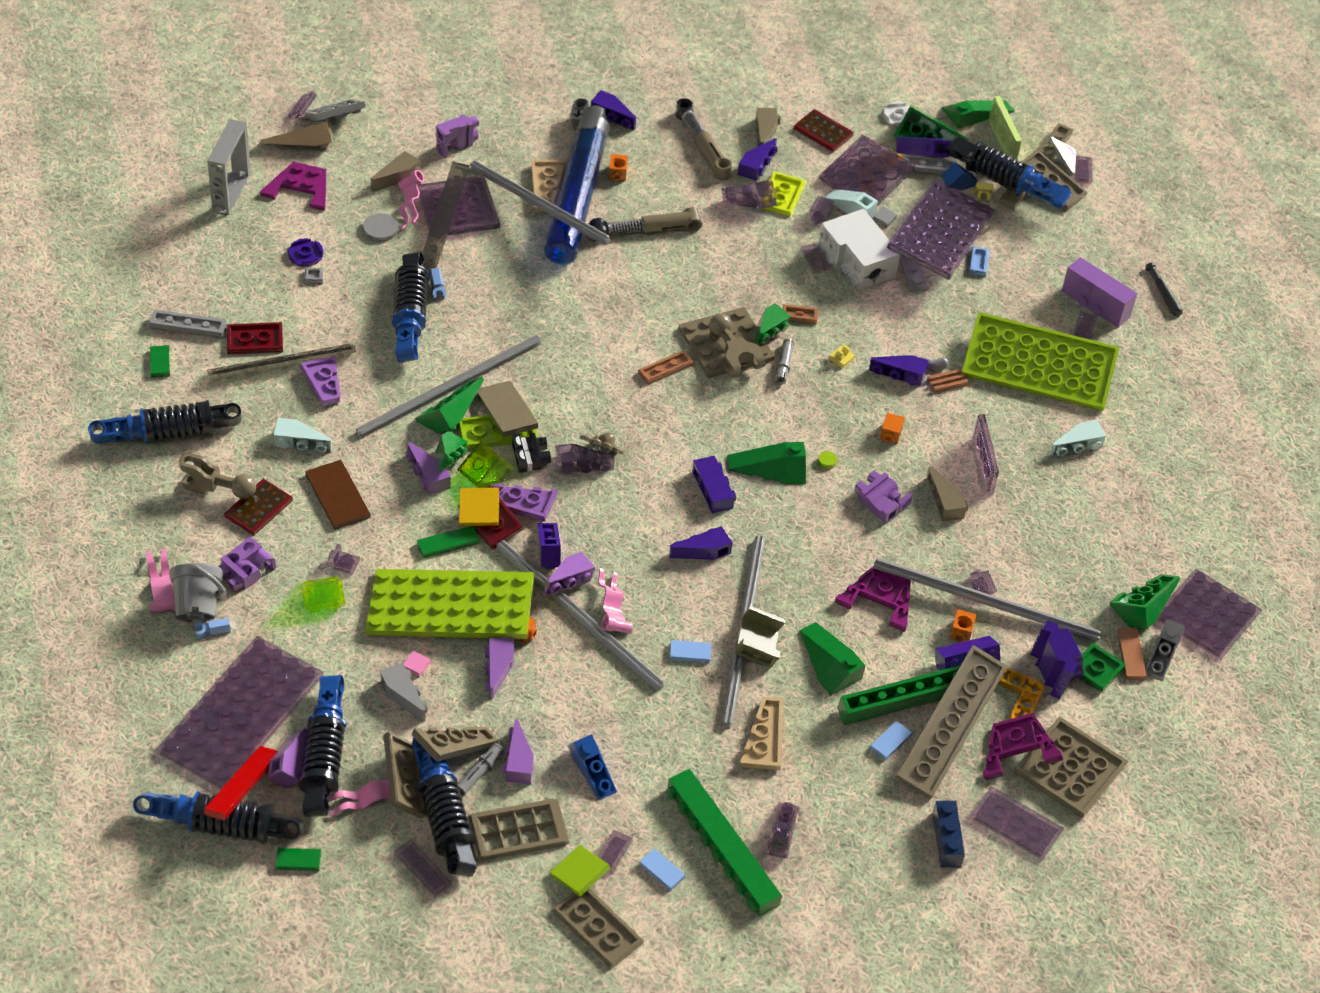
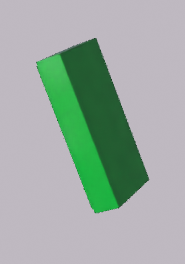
(160, 361)
(298, 859)

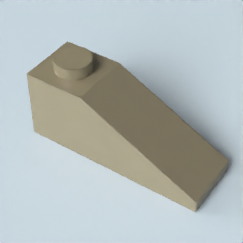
(766, 124)
(395, 171)
(946, 496)

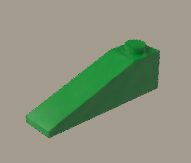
(450, 409)
(1145, 603)

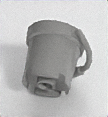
(196, 591)

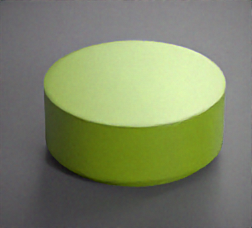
(827, 460)

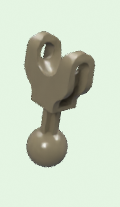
(736, 349)
(208, 477)

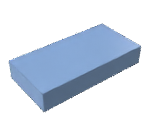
(978, 261)
(690, 651)
(891, 740)
(662, 869)

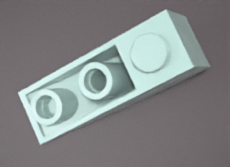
(853, 201)
(295, 434)
(1080, 438)

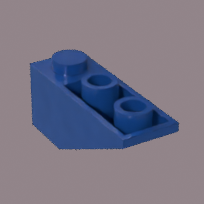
(592, 766)

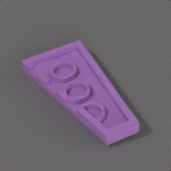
(527, 502)

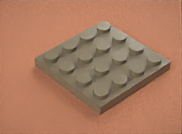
(710, 348)
(1081, 776)

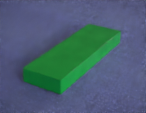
(447, 541)

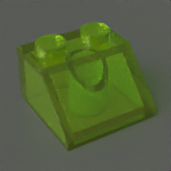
(484, 466)
(322, 593)

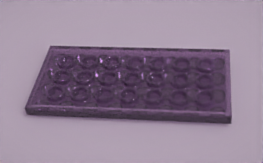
(941, 229)
(240, 712)

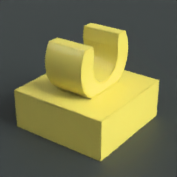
(984, 188)
(842, 356)

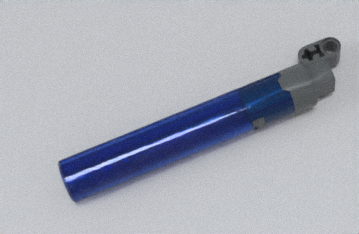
(578, 180)

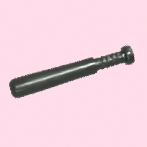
(1169, 298)

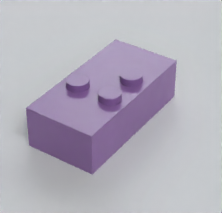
(1099, 292)

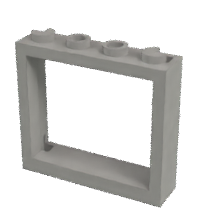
(231, 144)

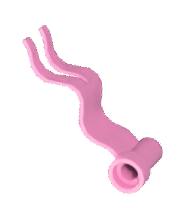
(411, 193)
(161, 586)
(612, 607)
(366, 795)

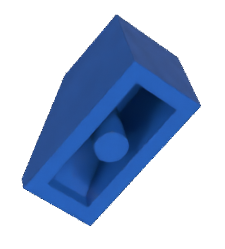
(959, 177)

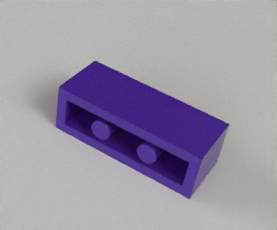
(713, 484)
(954, 654)

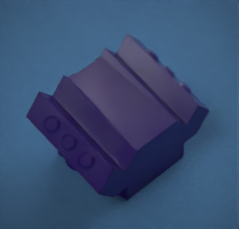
(1057, 657)

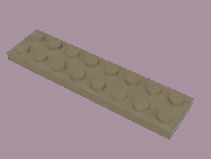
(951, 722)

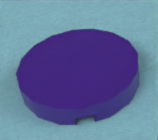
(305, 252)

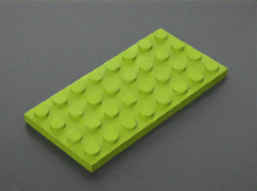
(1040, 361)
(450, 603)

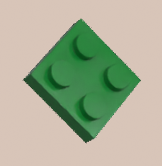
(1100, 667)

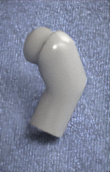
(938, 364)

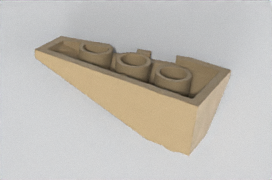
(312, 135)

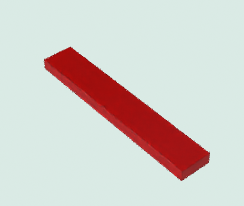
(240, 784)

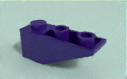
(614, 109)
(922, 146)
(754, 161)
(903, 368)
(705, 546)

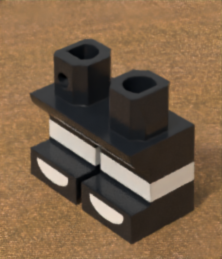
(528, 452)

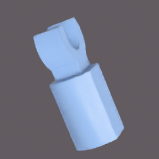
(436, 282)
(212, 627)

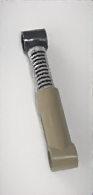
(720, 165)
(688, 219)

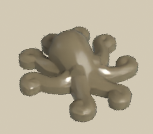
(603, 443)

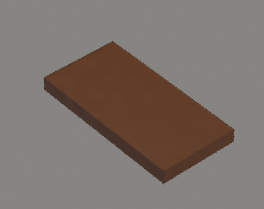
(337, 494)

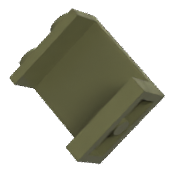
(759, 636)

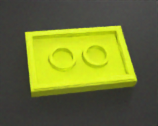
(787, 193)

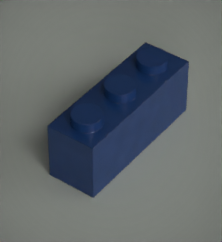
(948, 834)

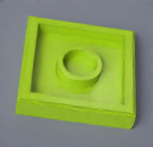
(579, 870)

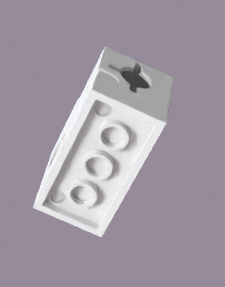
(859, 249)

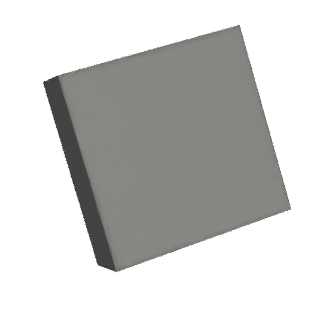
(885, 217)
(313, 275)

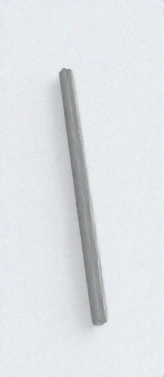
(540, 203)
(447, 386)
(984, 598)
(583, 618)
(737, 663)

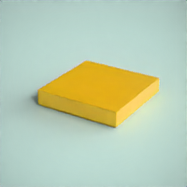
(479, 506)

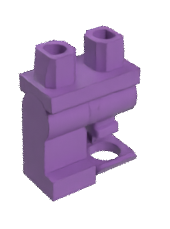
(456, 134)
(877, 496)
(241, 565)

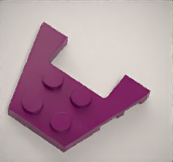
(303, 179)
(883, 589)
(1018, 737)

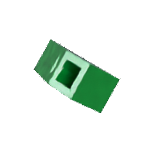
(771, 323)
(450, 450)

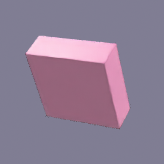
(417, 663)

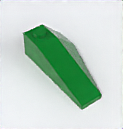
(971, 111)
(922, 125)
(777, 462)
(832, 660)

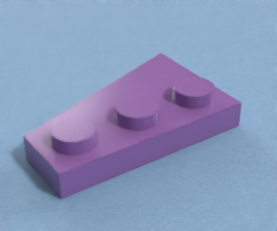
(323, 379)

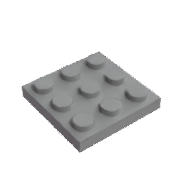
(335, 110)

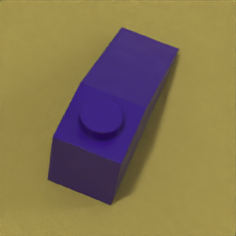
(549, 545)

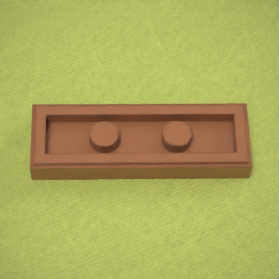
(665, 367)
(1131, 653)

